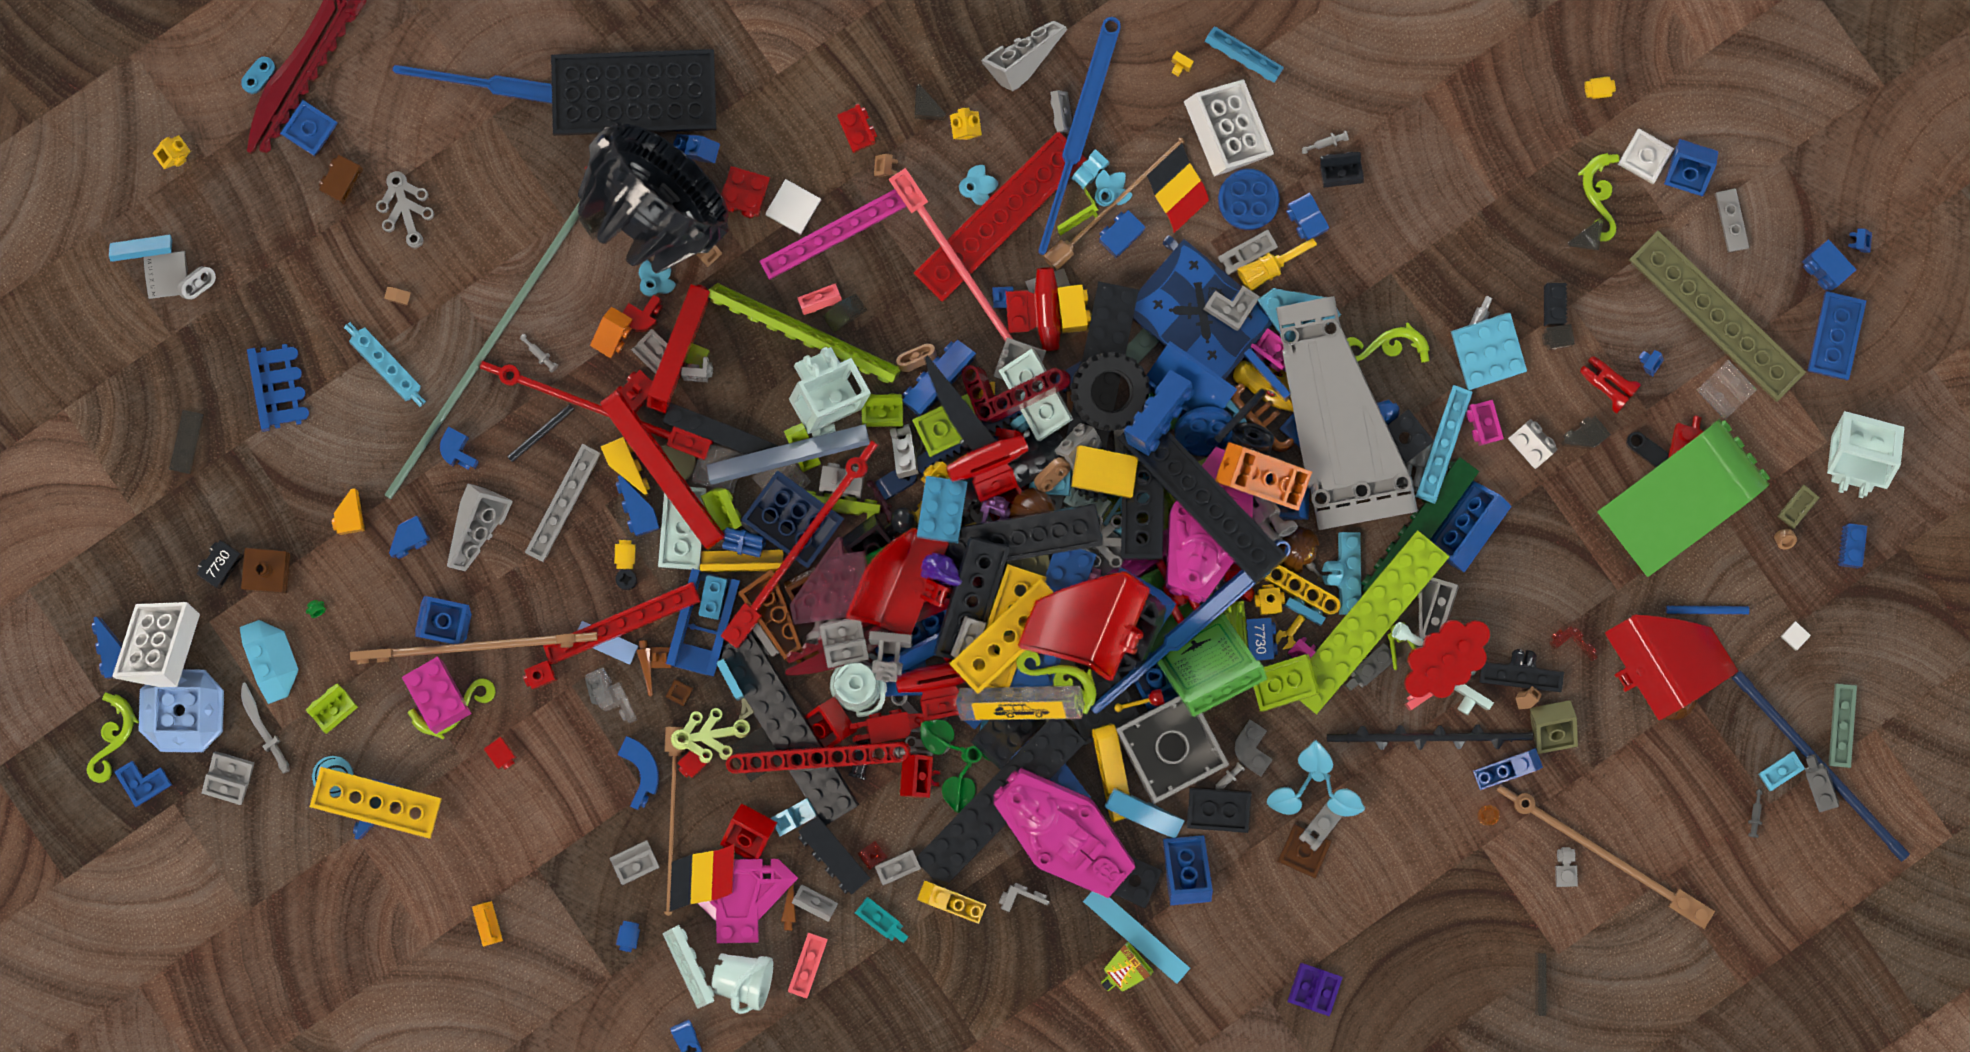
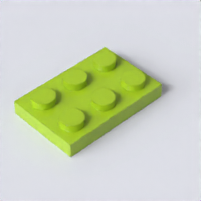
(937, 431)
(1286, 683)

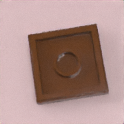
(1299, 854)

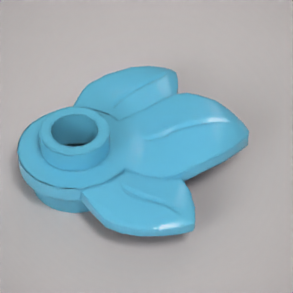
(981, 184)
(1111, 185)
(661, 280)

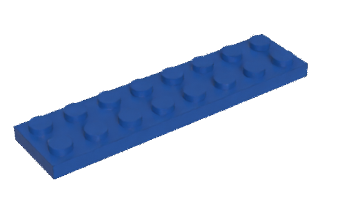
(1063, 571)

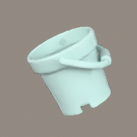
(857, 687)
(743, 981)

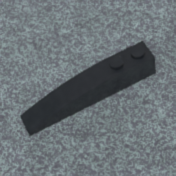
(966, 423)
(715, 431)

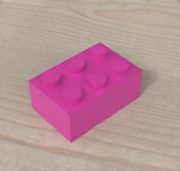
(436, 695)

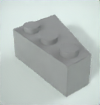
(1435, 605)

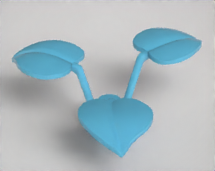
(1318, 764)

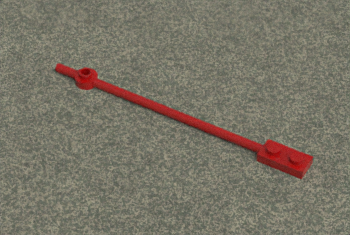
(677, 439)
(748, 615)

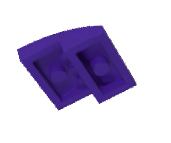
(1314, 989)

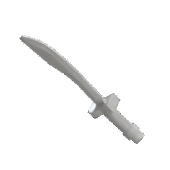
(271, 743)

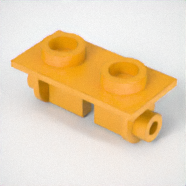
(487, 923)

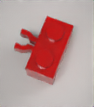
(636, 389)
(916, 776)

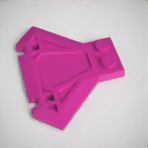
(751, 898)

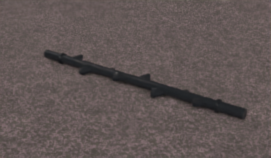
(1421, 738)

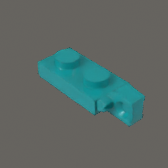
(881, 920)

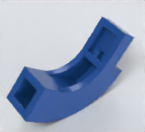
(647, 766)

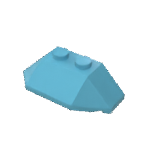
(269, 659)

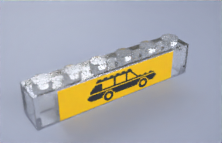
(1021, 703)

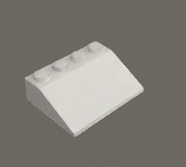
(1228, 127)
(157, 644)

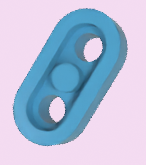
(260, 76)

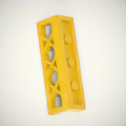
(732, 562)

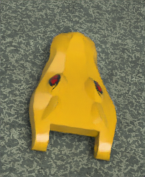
(1247, 374)

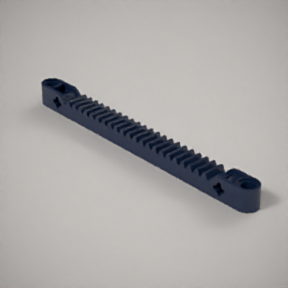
(891, 485)

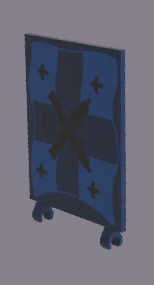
(1174, 304)

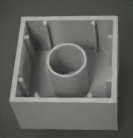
(1171, 749)

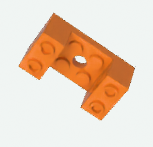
(1248, 472)

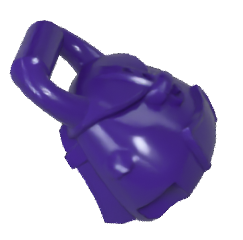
(940, 568)

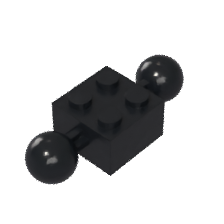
(873, 535)

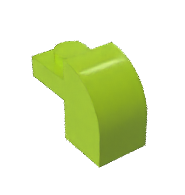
(796, 434)

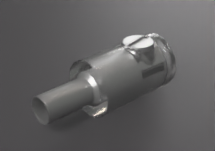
(1481, 313)

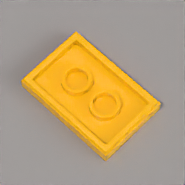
(1104, 471)

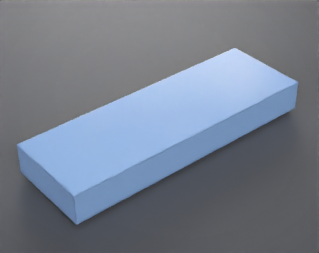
(617, 647)

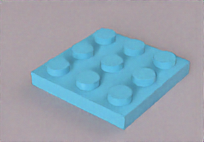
(1488, 351)

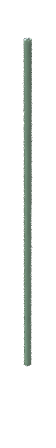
(483, 353)

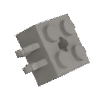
(833, 475)

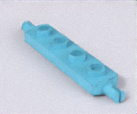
(385, 364)

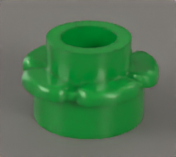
(315, 608)

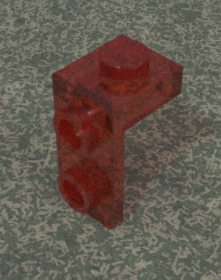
(1562, 636)

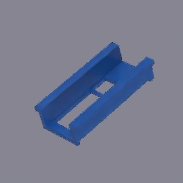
(692, 657)

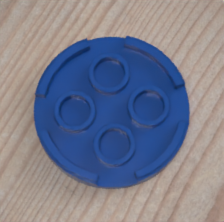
(1248, 199)
(1198, 430)

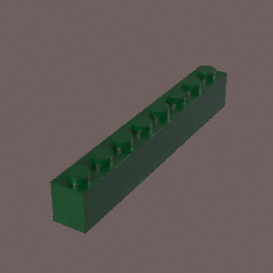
(1431, 515)

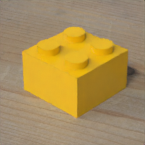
(1072, 309)

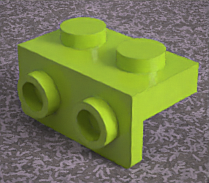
(883, 410)
(720, 507)
(331, 708)

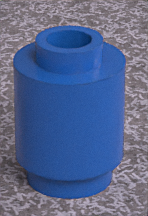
(628, 936)

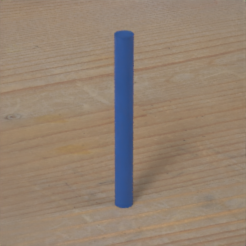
(1707, 609)

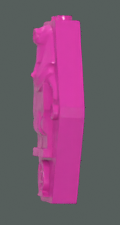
(1193, 557)
(1063, 832)

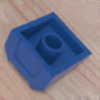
(443, 620)

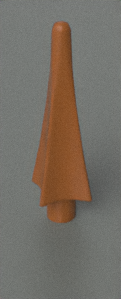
(644, 655)
(789, 910)

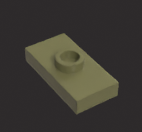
(1798, 506)

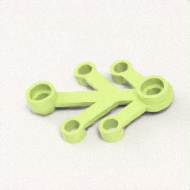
(708, 736)

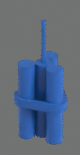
(743, 542)

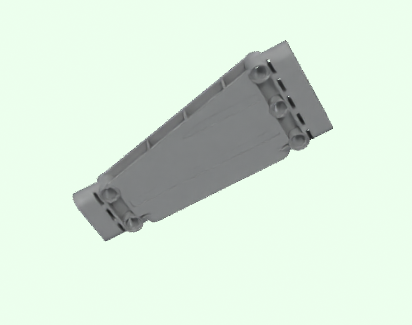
(1339, 422)

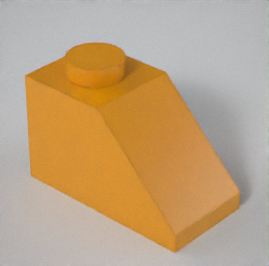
(349, 515)

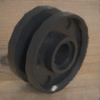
(1253, 437)

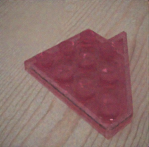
(830, 586)

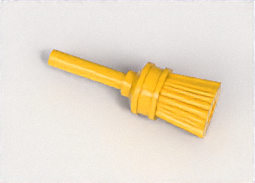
(1269, 266)

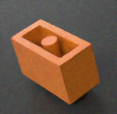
(611, 332)

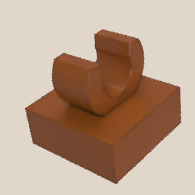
(659, 657)

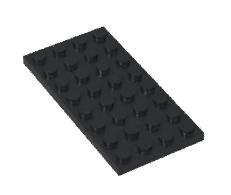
(634, 88)

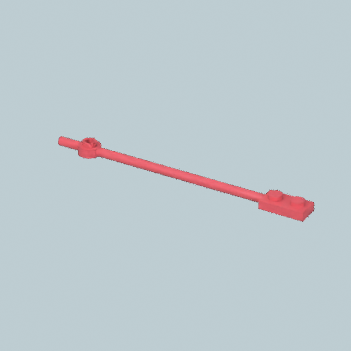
(915, 200)

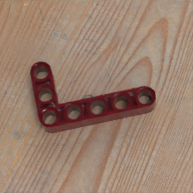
(1013, 395)

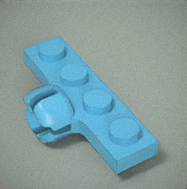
(1346, 570)

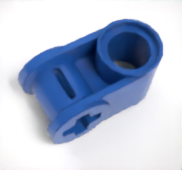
(685, 1036)

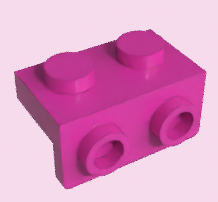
(1271, 348)
(1485, 423)

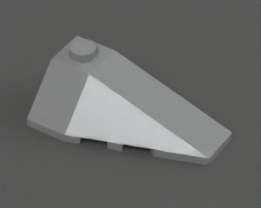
(1019, 61)
(476, 519)

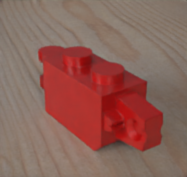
(888, 727)

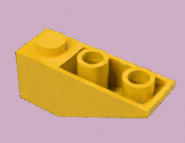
(621, 460)
(951, 902)

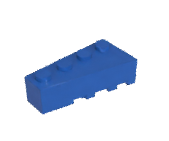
(1158, 413)

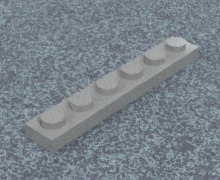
(563, 503)

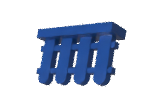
(272, 377)

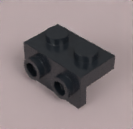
(1341, 169)

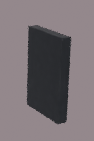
(1218, 809)

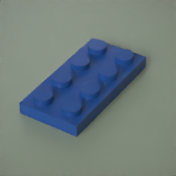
(1837, 336)

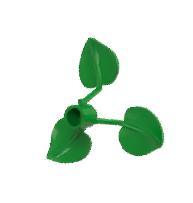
(936, 738)

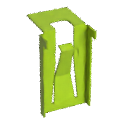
(1080, 217)

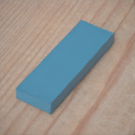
(140, 248)

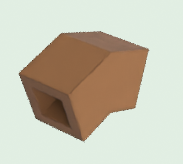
(397, 295)
(1528, 698)

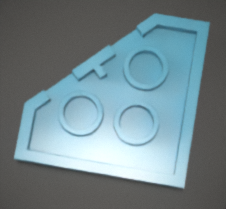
(1278, 298)

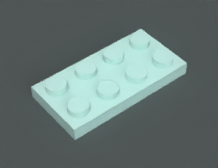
(1045, 415)
(678, 542)
(688, 967)

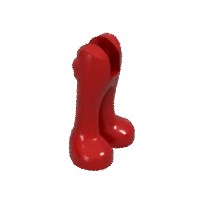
(1604, 371)

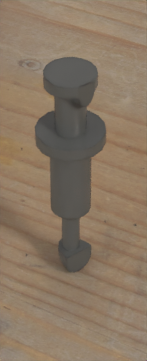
(1755, 820)

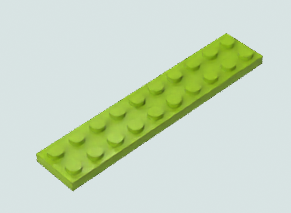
(809, 335)
(1373, 616)

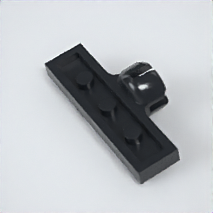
(1522, 673)

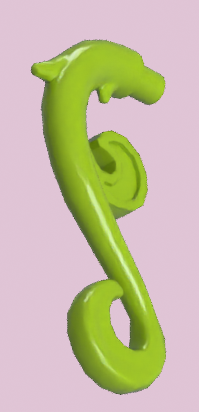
(1605, 186)
(1392, 351)
(1086, 679)
(421, 725)
(107, 734)

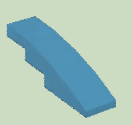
(1144, 813)

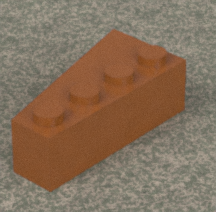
(776, 615)

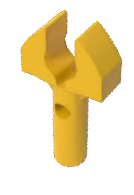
(1290, 632)

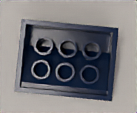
(785, 513)

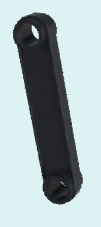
(1647, 449)

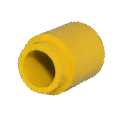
(1599, 87)
(624, 554)

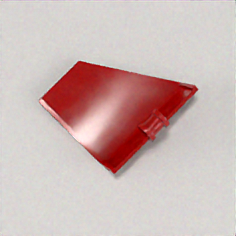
(892, 585)
(1089, 622)
(1669, 660)

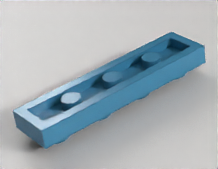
(1244, 54)

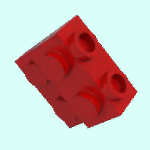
(745, 191)

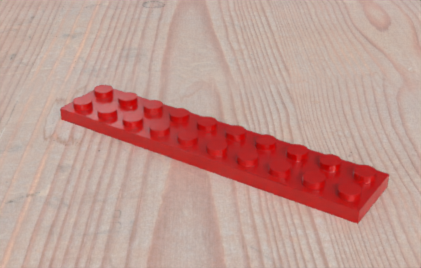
(997, 218)

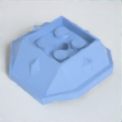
(196, 727)

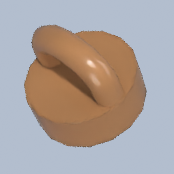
(1785, 539)

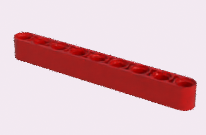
(662, 469)
(808, 757)

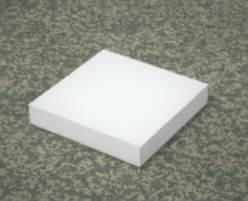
(1645, 156)
(793, 207)

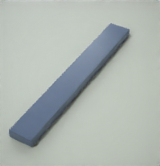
(788, 454)

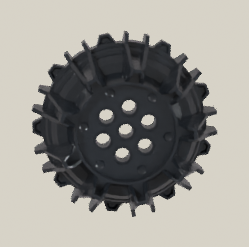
(651, 196)

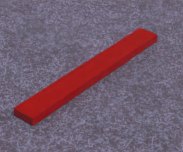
(627, 621)

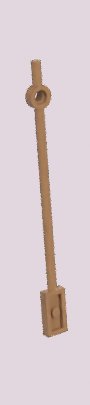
(383, 655)
(1680, 902)

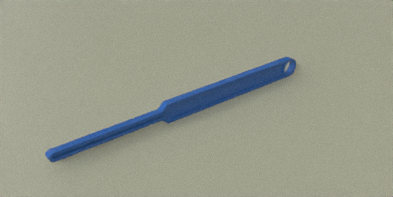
(497, 84)
(1082, 118)
(1187, 629)

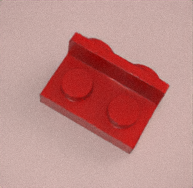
(856, 128)

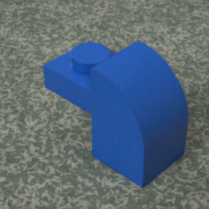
(451, 449)

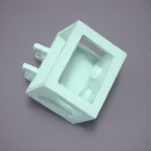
(825, 391)
(1864, 453)

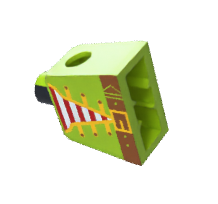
(1126, 969)

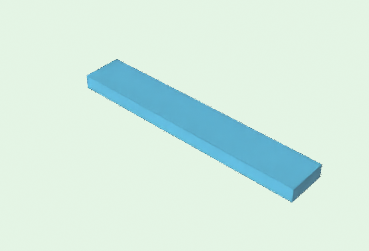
(1444, 444)
(1137, 936)

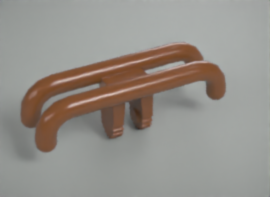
(1253, 418)

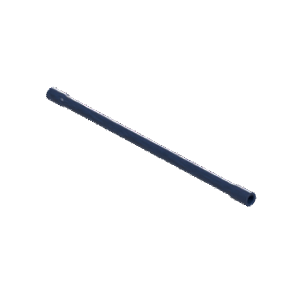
(1893, 844)

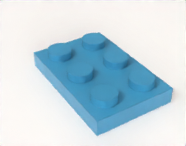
(942, 509)

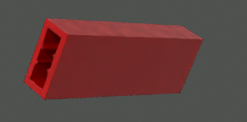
(678, 348)

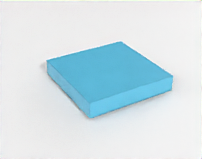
(730, 679)

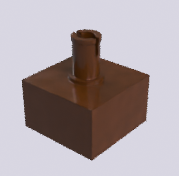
(265, 571)

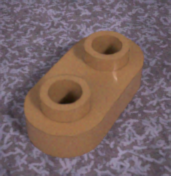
(915, 358)
(1052, 474)

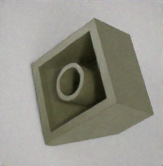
(1554, 727)

